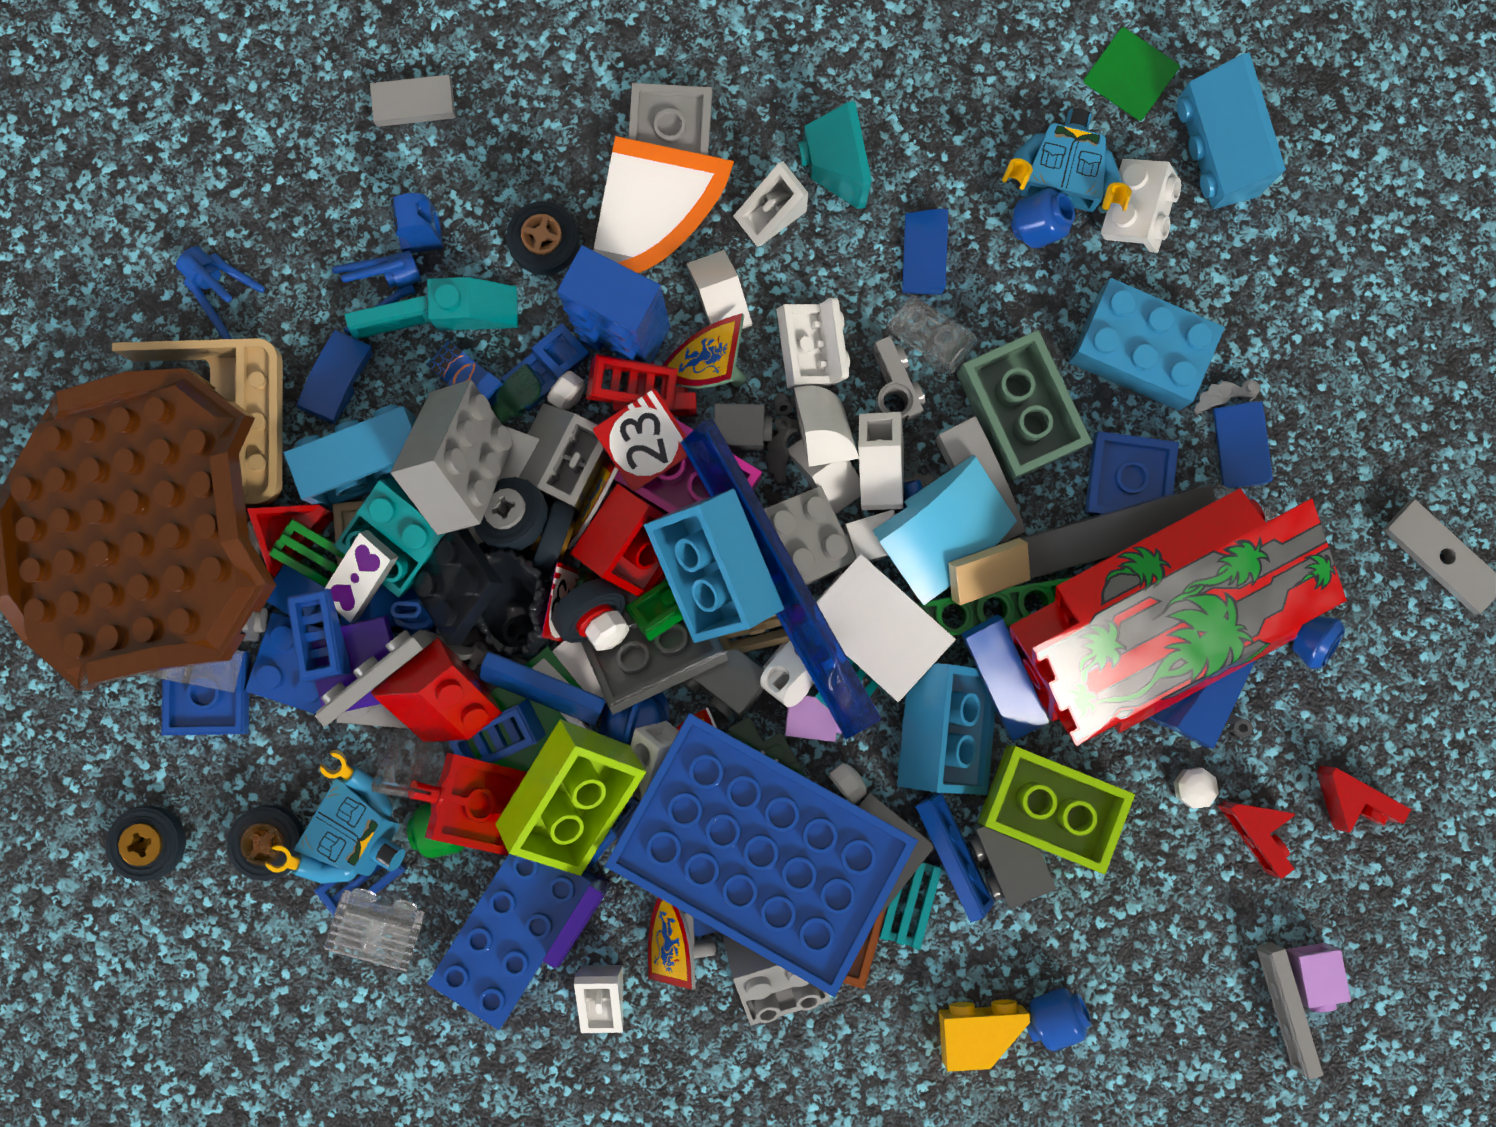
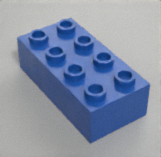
(614, 307)
(508, 937)

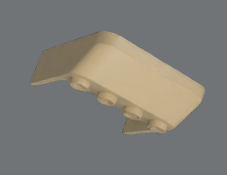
(252, 378)

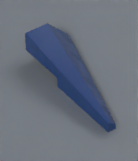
(1205, 712)

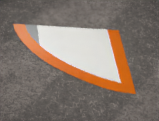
(655, 201)

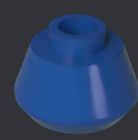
(1318, 641)

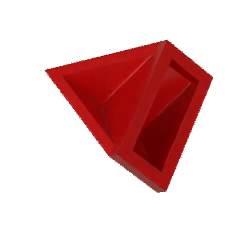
(271, 521)

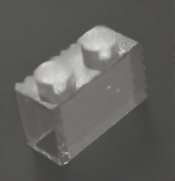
(375, 929)

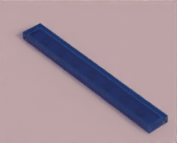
(801, 615)

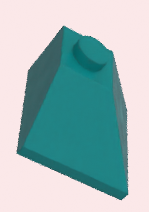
(837, 154)

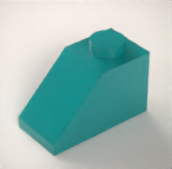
(471, 304)

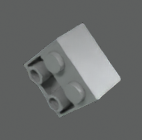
(565, 456)
(767, 988)

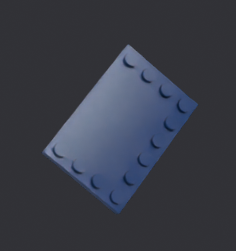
(762, 854)

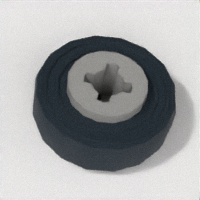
(524, 520)

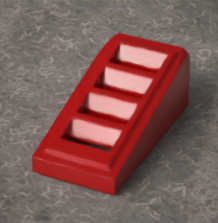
(617, 365)

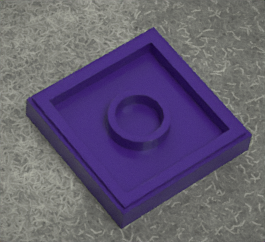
(362, 641)
(577, 922)

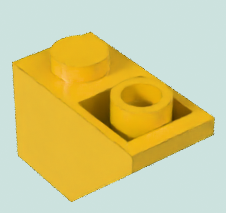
(979, 1036)

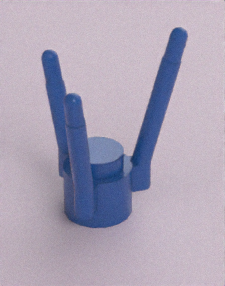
(398, 270)
(203, 272)

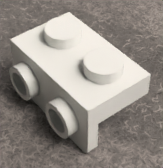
(1147, 215)
(813, 343)

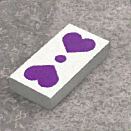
(360, 575)

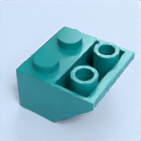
(399, 526)

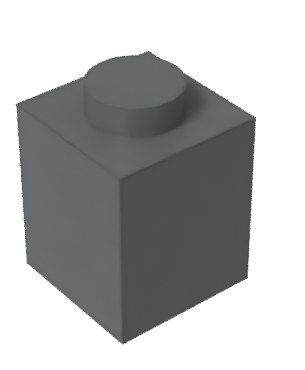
(743, 426)

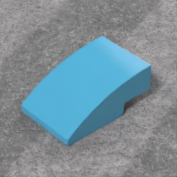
(945, 523)

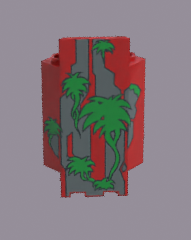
(1176, 613)

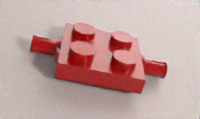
(469, 802)

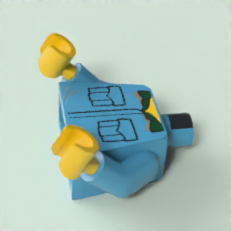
(1071, 163)
(347, 831)

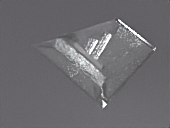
(408, 760)

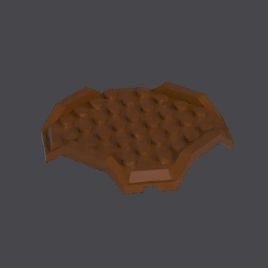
(131, 529)

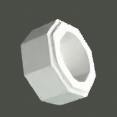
(566, 391)
(607, 630)
(848, 782)
(1196, 787)

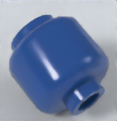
(1043, 218)
(1058, 1019)

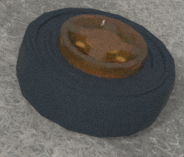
(250, 850)

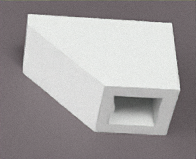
(881, 461)

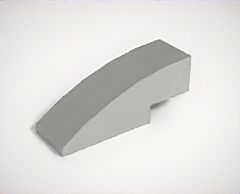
(969, 439)

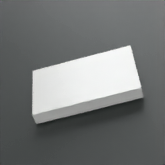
(882, 628)

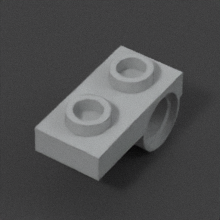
(892, 364)

